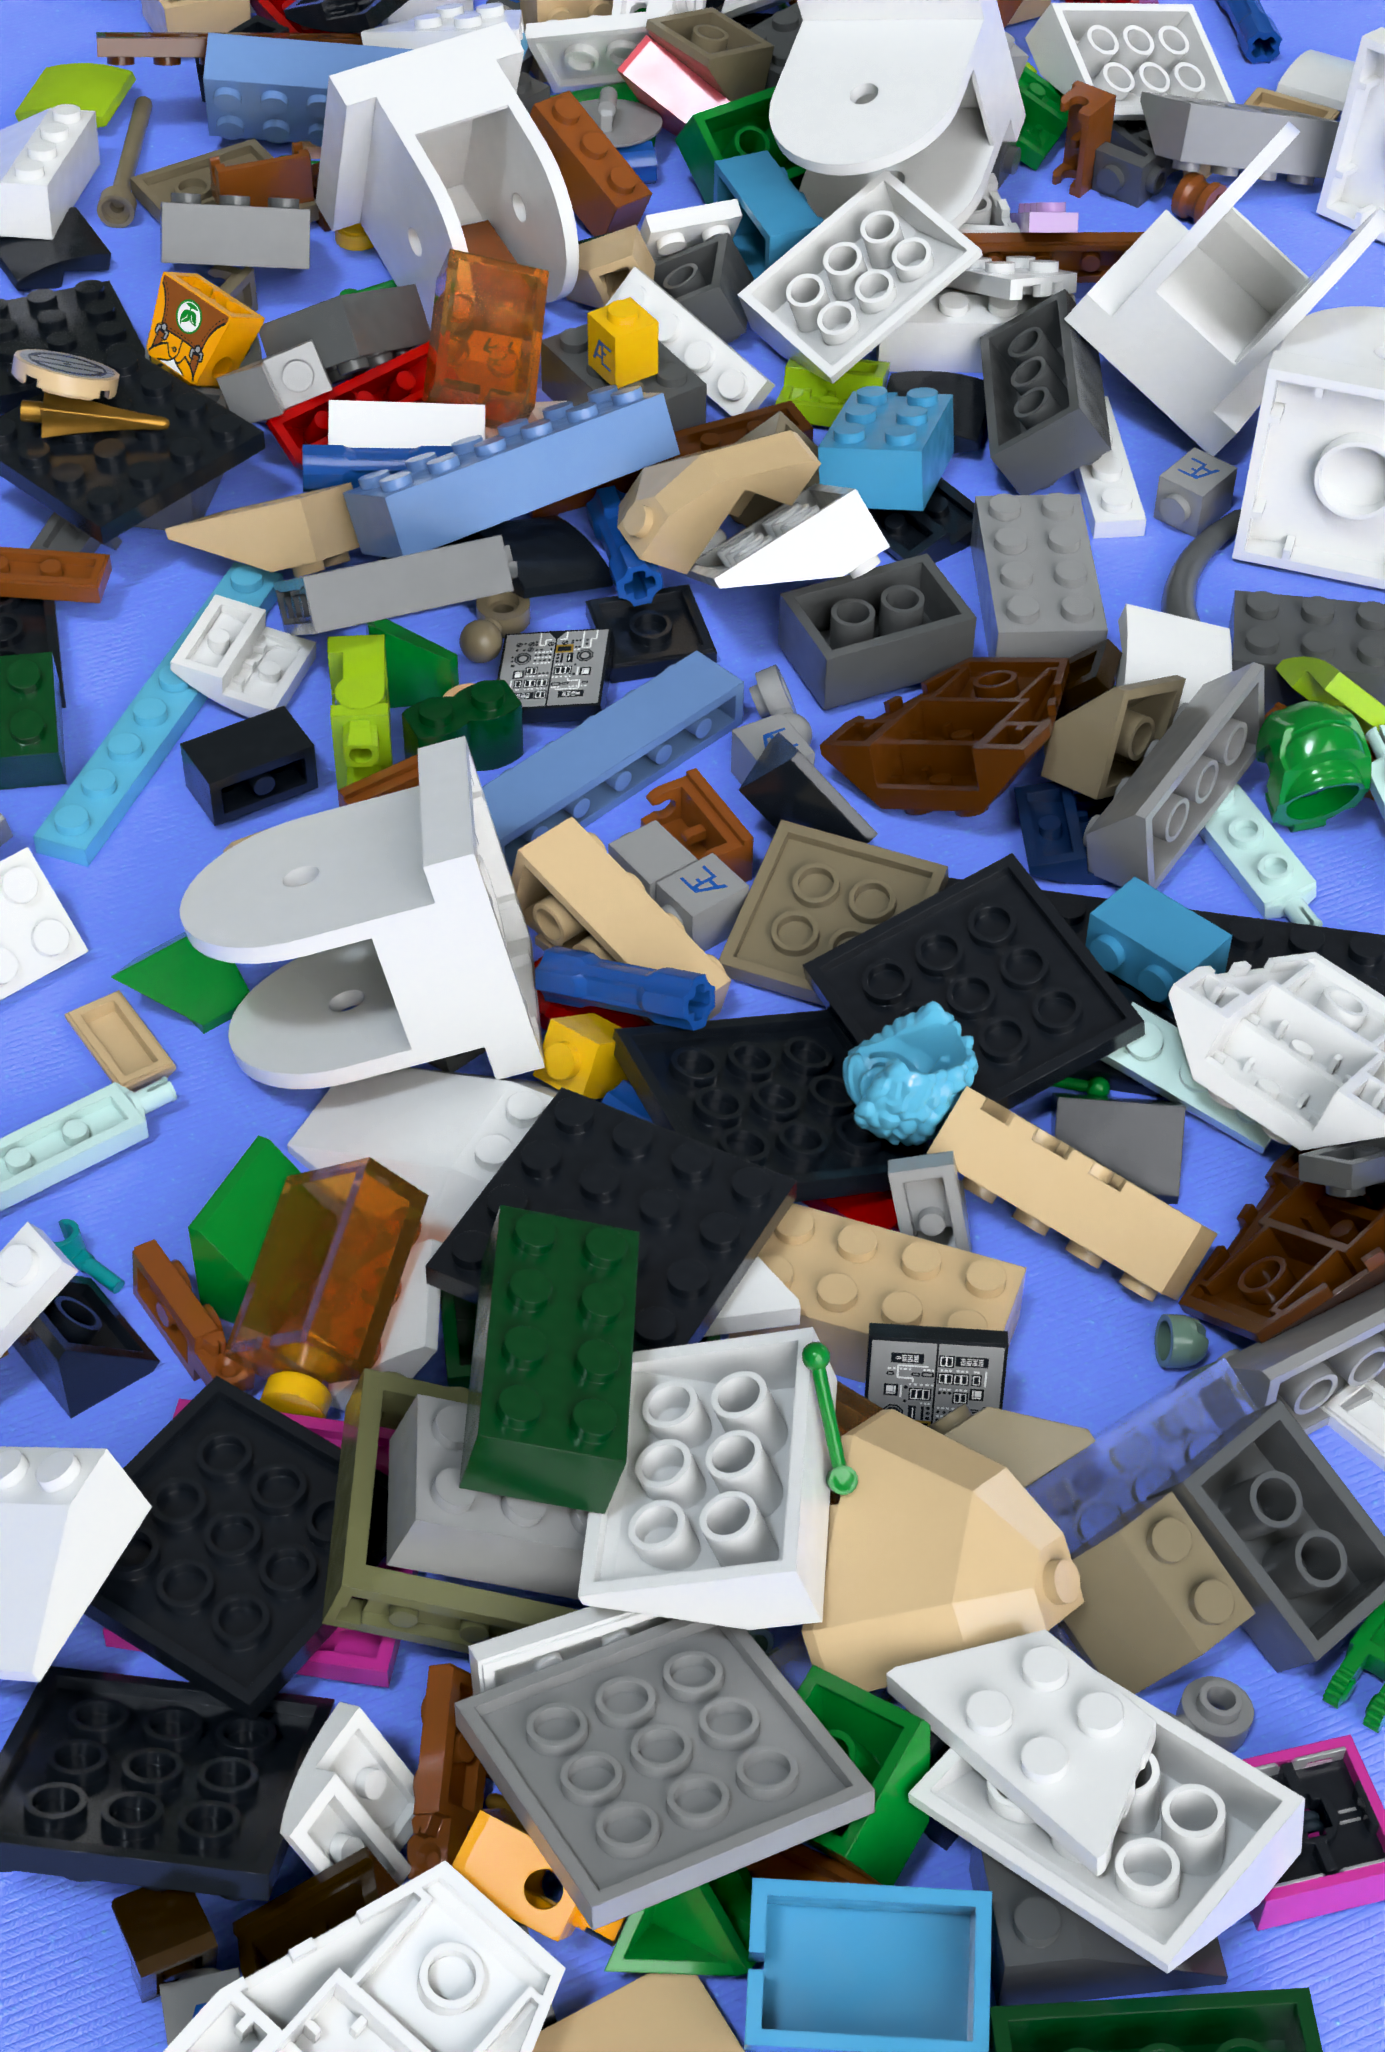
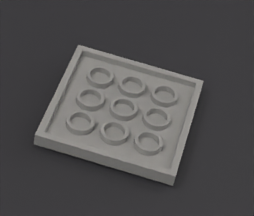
(661, 1764)

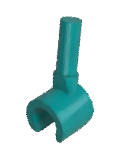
(75, 1250)

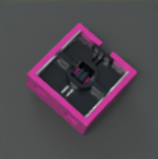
(1341, 1835)

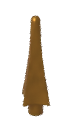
(75, 416)

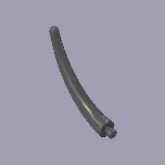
(1182, 581)

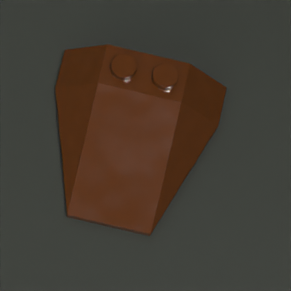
(956, 739)
(1291, 1256)

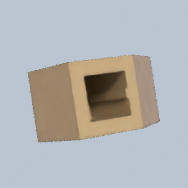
(607, 263)

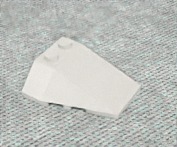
(1288, 1047)
(427, 1127)
(404, 1974)

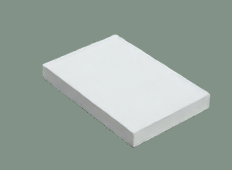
(402, 423)

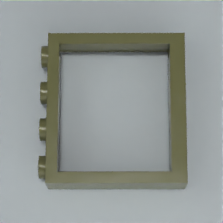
(394, 1601)

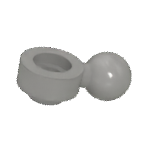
(773, 697)
(1223, 1726)

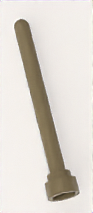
(117, 202)

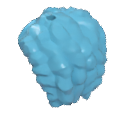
(910, 1075)

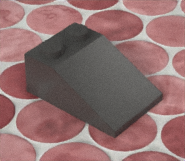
(707, 284)
(1057, 1956)

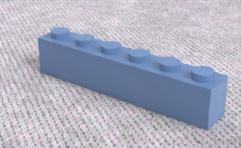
(616, 752)

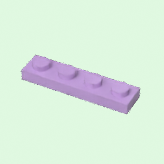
(1045, 218)

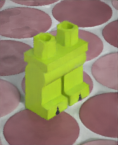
(359, 706)

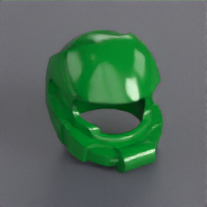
(1308, 751)

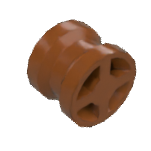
(1195, 196)

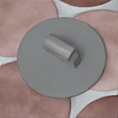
(623, 120)

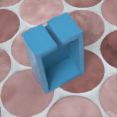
(771, 208)
(889, 446)
(867, 1968)

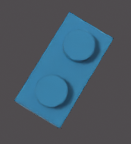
(1153, 940)

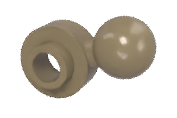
(496, 616)

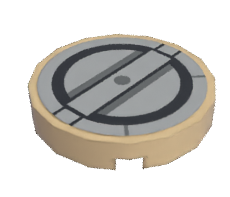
(65, 374)

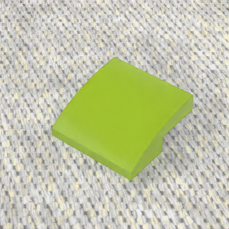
(81, 84)
(822, 400)
(1325, 683)

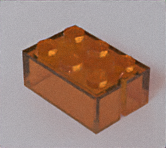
(486, 336)
(328, 1273)

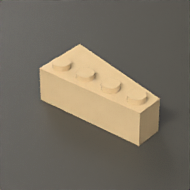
(592, 905)
(1074, 1196)

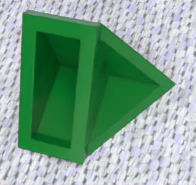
(414, 664)
(187, 982)
(691, 1932)

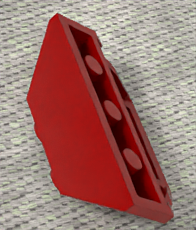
(393, 381)

